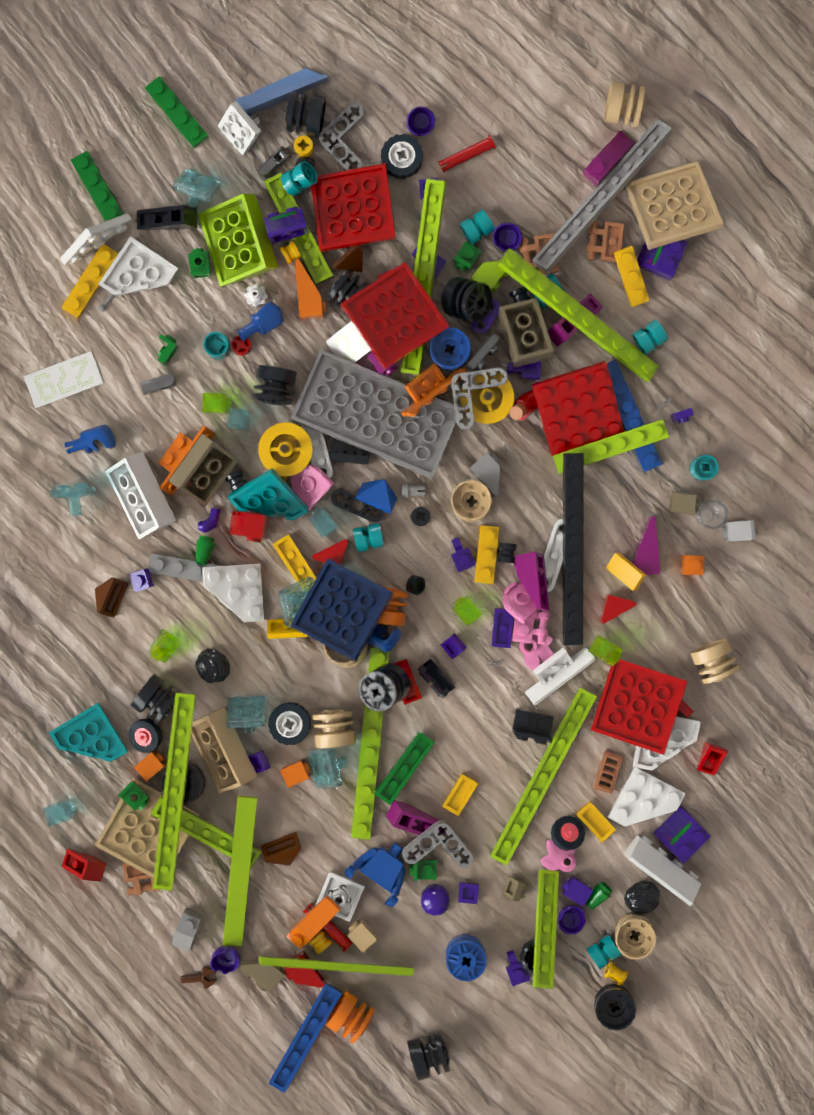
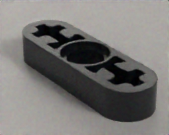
(349, 509)

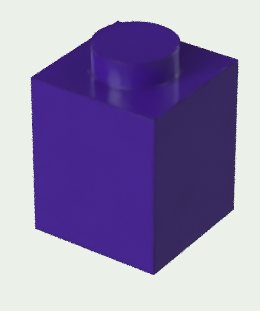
(576, 890)

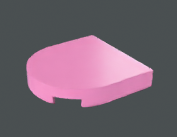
(311, 485)
(518, 602)

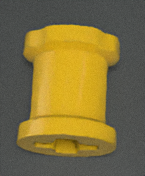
(615, 973)

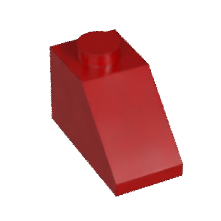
(414, 693)
(84, 865)
(303, 975)

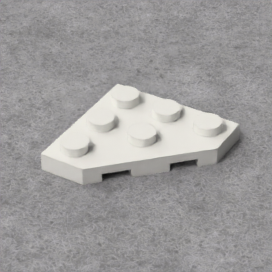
(94, 238)
(137, 270)
(237, 588)
(683, 734)
(644, 799)

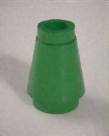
(204, 548)
(600, 893)

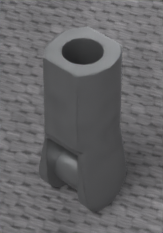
(271, 164)
(158, 384)

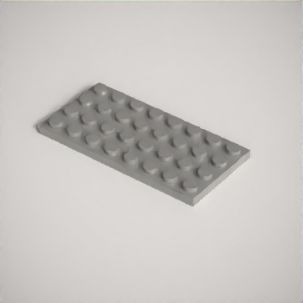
(366, 413)

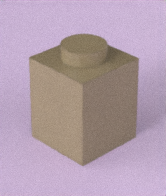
(683, 503)

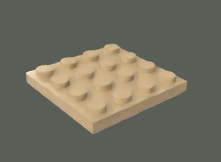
(673, 205)
(135, 834)

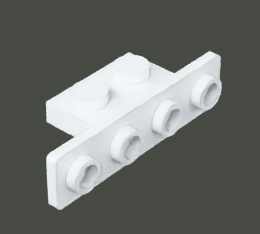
(556, 672)

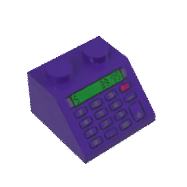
(286, 225)
(663, 259)
(682, 835)

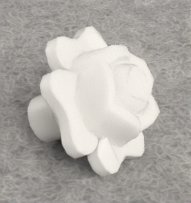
(255, 295)

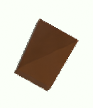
(350, 260)
(110, 596)
(282, 850)

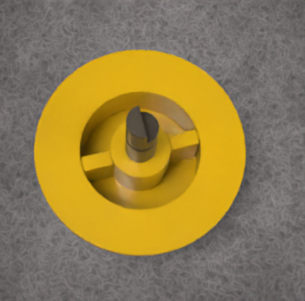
(492, 403)
(285, 449)

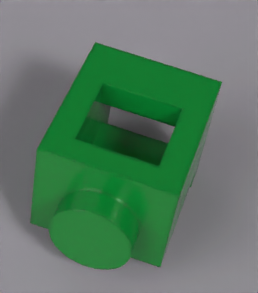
(203, 269)
(133, 788)

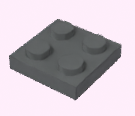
(479, 359)

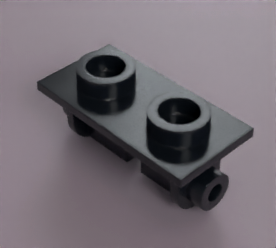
(431, 672)

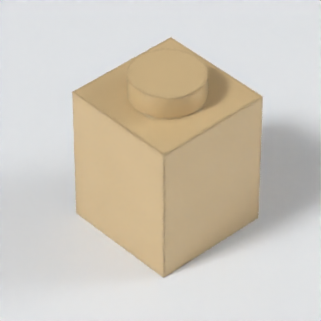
(361, 935)

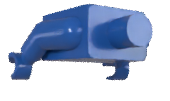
(383, 868)

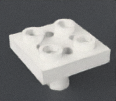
(240, 127)
(353, 890)

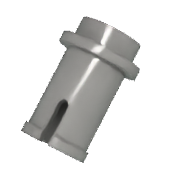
(412, 490)

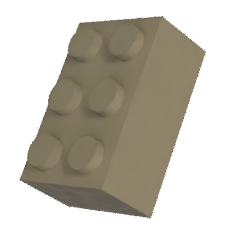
(525, 332)
(203, 470)

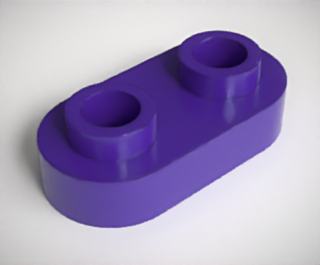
(488, 321)

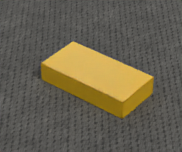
(626, 571)
(460, 794)
(595, 821)

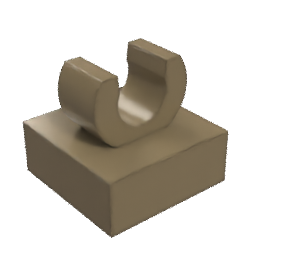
(514, 888)

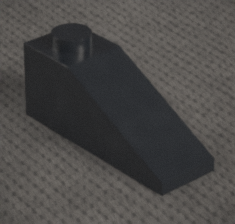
(167, 218)

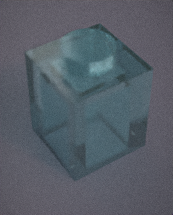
(238, 419)
(322, 522)
(59, 812)

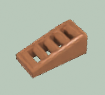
(608, 789)

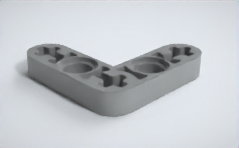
(337, 135)
(470, 385)
(436, 839)

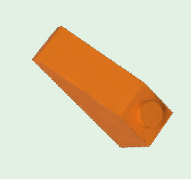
(309, 298)
(313, 922)

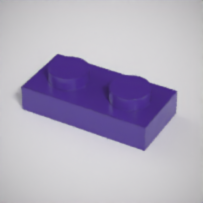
(502, 629)

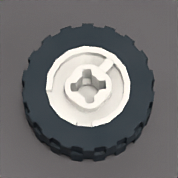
(402, 156)
(289, 723)

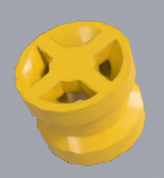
(303, 150)
(290, 252)
(320, 942)

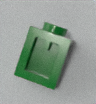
(466, 256)
(166, 353)
(424, 870)

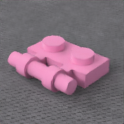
(524, 632)

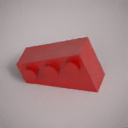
(249, 525)

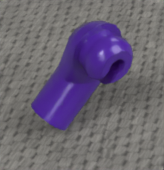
(210, 523)

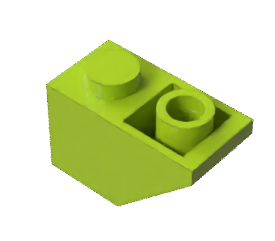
(490, 274)

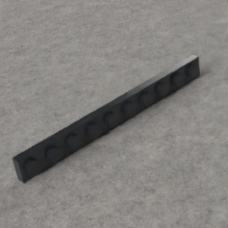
(573, 547)

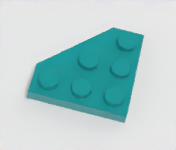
(269, 497)
(90, 735)

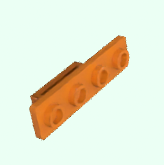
(427, 386)
(177, 453)

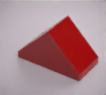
(334, 552)
(613, 607)
(711, 758)

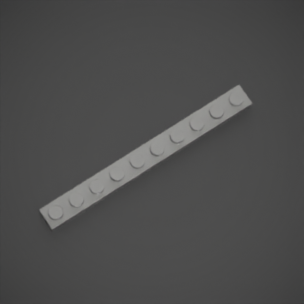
(602, 196)

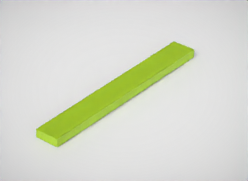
(239, 870)
(335, 965)

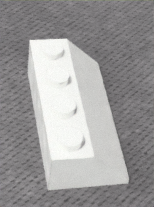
(140, 495)
(662, 869)

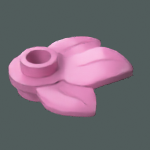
(537, 653)
(556, 858)

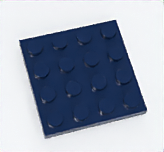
(342, 609)

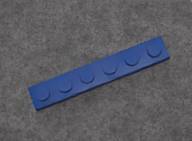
(631, 417)
(305, 1037)

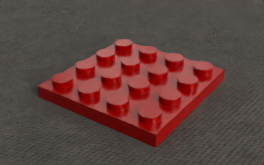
(353, 208)
(394, 315)
(578, 408)
(639, 706)

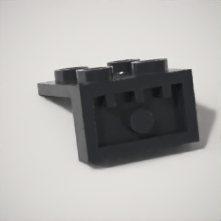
(347, 453)
(533, 726)

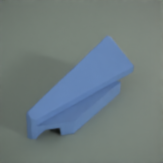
(281, 90)

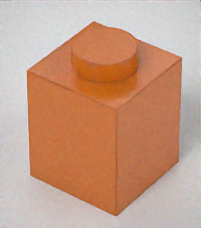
(692, 565)
(151, 765)
(295, 773)

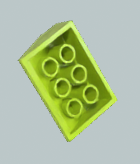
(237, 239)

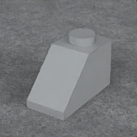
(488, 472)
(738, 531)
(187, 929)

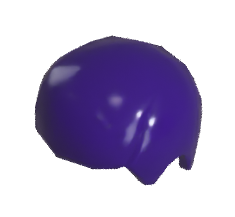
(420, 121)
(507, 236)
(435, 900)
(571, 919)
(225, 959)

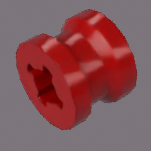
(237, 345)

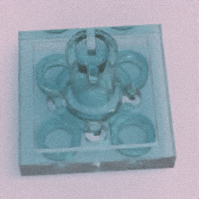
(196, 186)
(73, 495)
(293, 598)
(246, 712)
(326, 767)

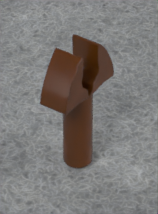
(200, 977)

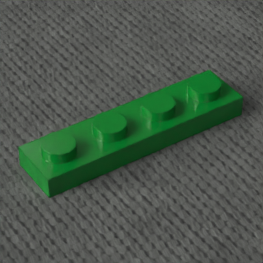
(176, 112)
(96, 186)
(404, 768)

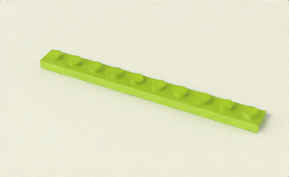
(426, 256)
(577, 315)
(368, 760)
(543, 776)
(174, 791)

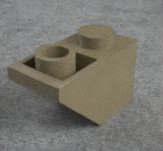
(265, 976)

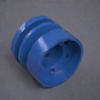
(453, 338)
(471, 948)

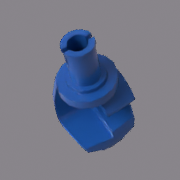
(265, 321)
(87, 440)
(384, 644)

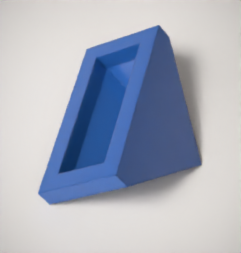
(377, 495)

